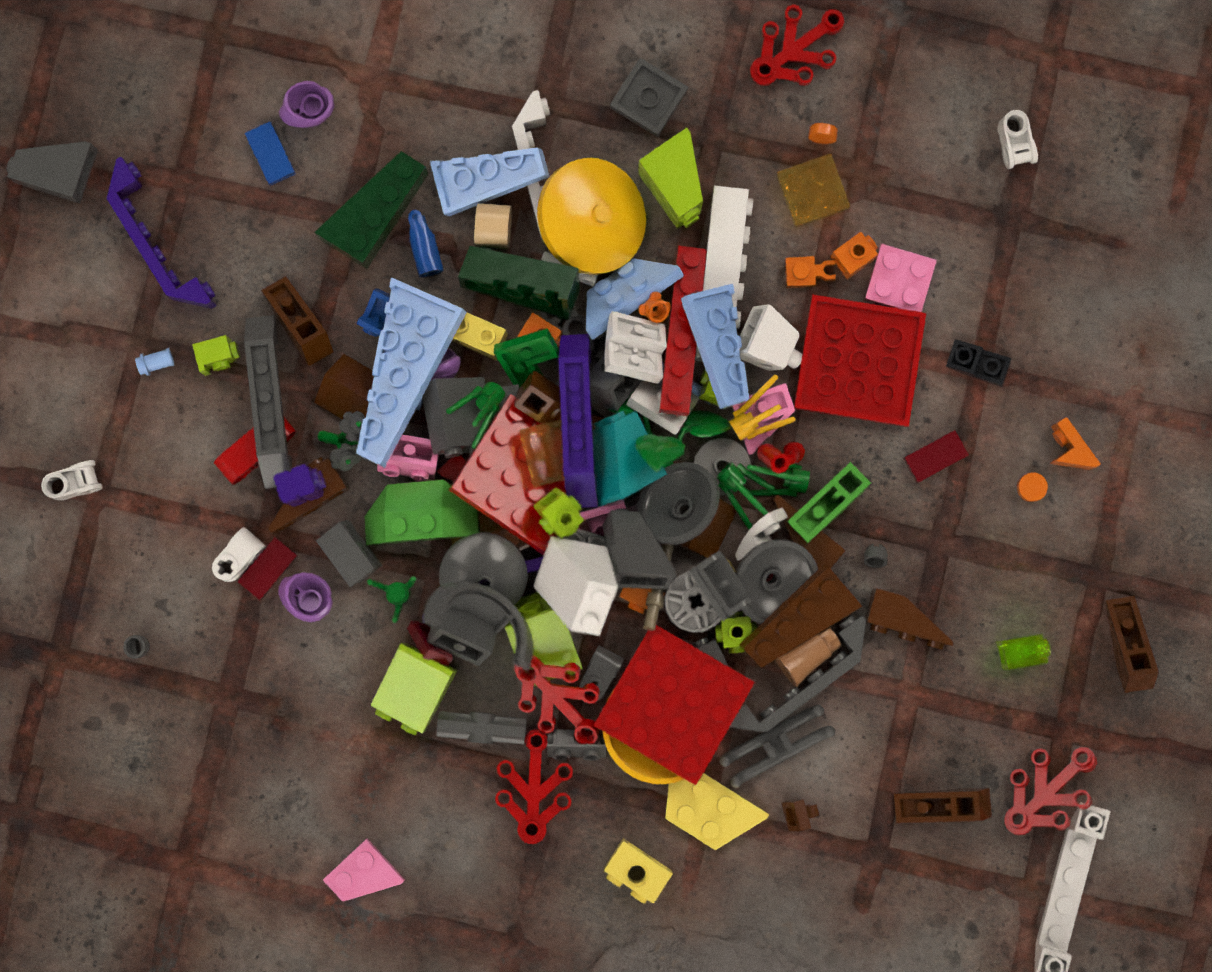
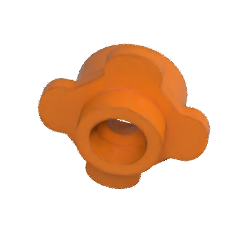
(661, 311)

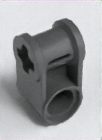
(602, 669)

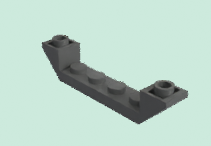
(266, 397)
(852, 636)

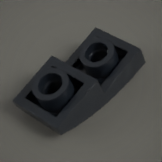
(978, 363)

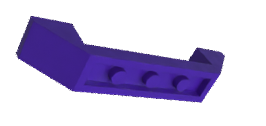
(122, 184)
(577, 419)

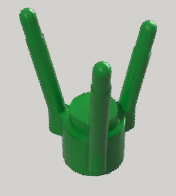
(487, 401)
(733, 479)
(794, 479)
(396, 593)

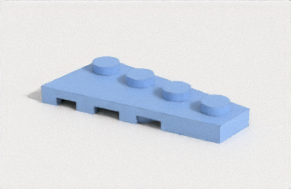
(479, 179)
(715, 333)

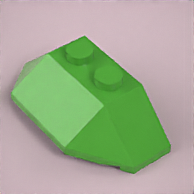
(419, 514)

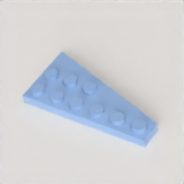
(406, 358)

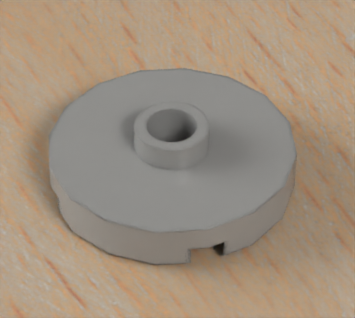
(721, 450)

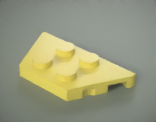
(711, 811)

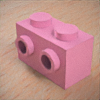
(412, 459)

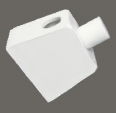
(769, 340)

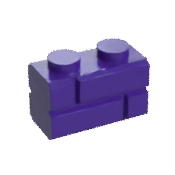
(299, 485)

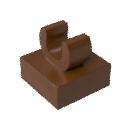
(798, 814)

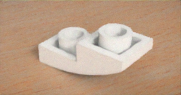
(760, 532)

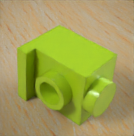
(215, 354)

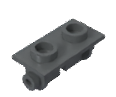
(563, 746)

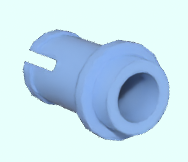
(154, 361)

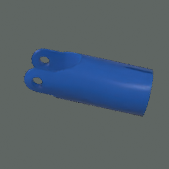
(424, 246)

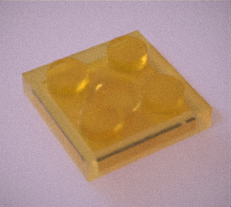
(813, 190)

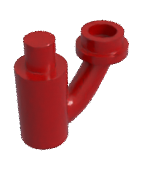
(780, 461)

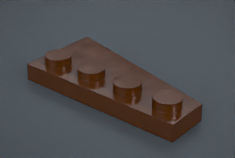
(807, 612)

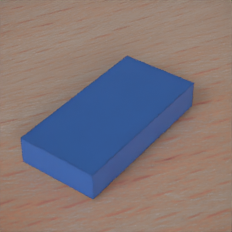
(270, 153)

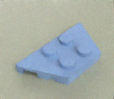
(626, 291)

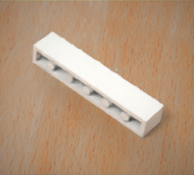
(726, 242)

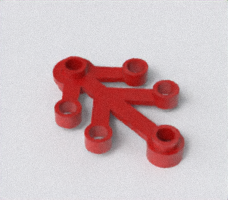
(793, 50)
(556, 695)
(533, 791)
(1047, 794)

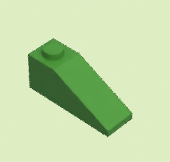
(829, 502)

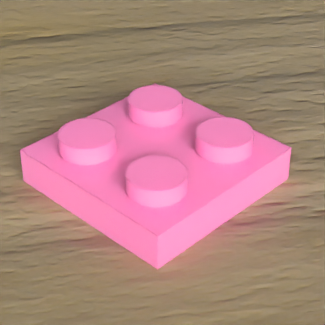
(900, 279)

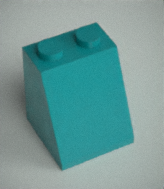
(616, 460)

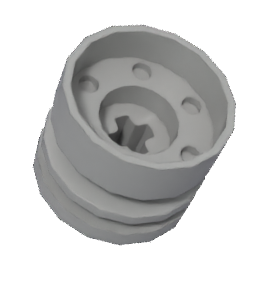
(678, 606)

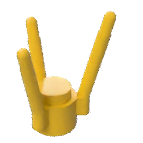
(746, 424)

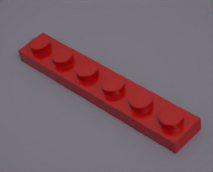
(681, 343)

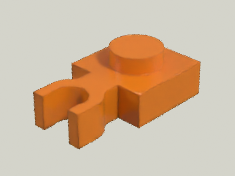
(803, 271)

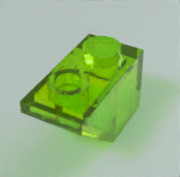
(1023, 651)

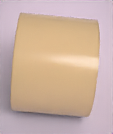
(492, 226)

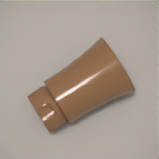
(808, 656)

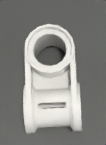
(1017, 142)
(77, 480)
(242, 551)

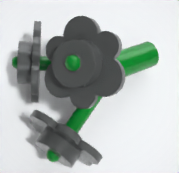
(345, 455)

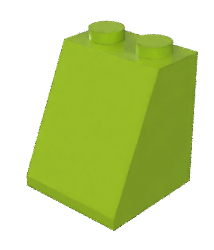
(673, 179)
(550, 635)
(412, 689)

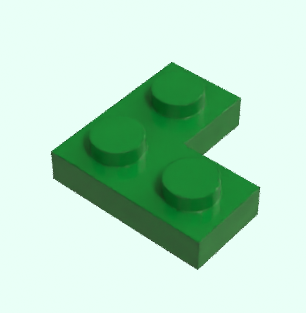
(523, 353)

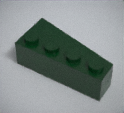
(372, 213)
(521, 281)

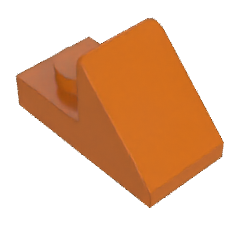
(1078, 452)

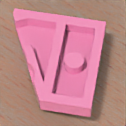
(772, 397)
(362, 873)

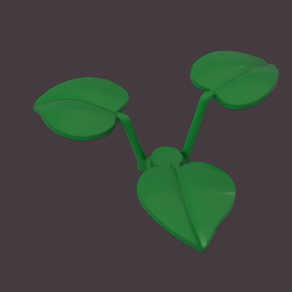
(661, 450)

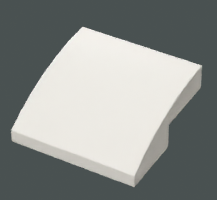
(635, 347)

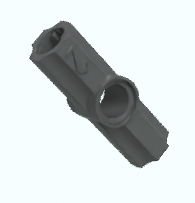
(481, 727)

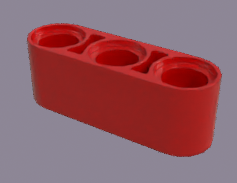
(241, 456)

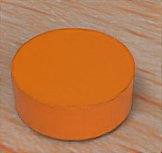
(823, 133)
(1032, 487)

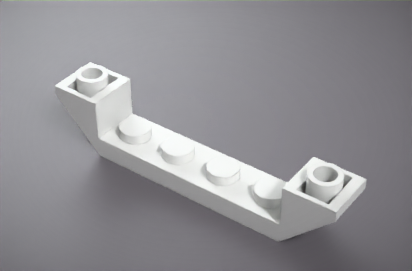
(530, 117)
(1068, 888)

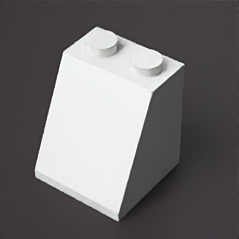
(577, 583)

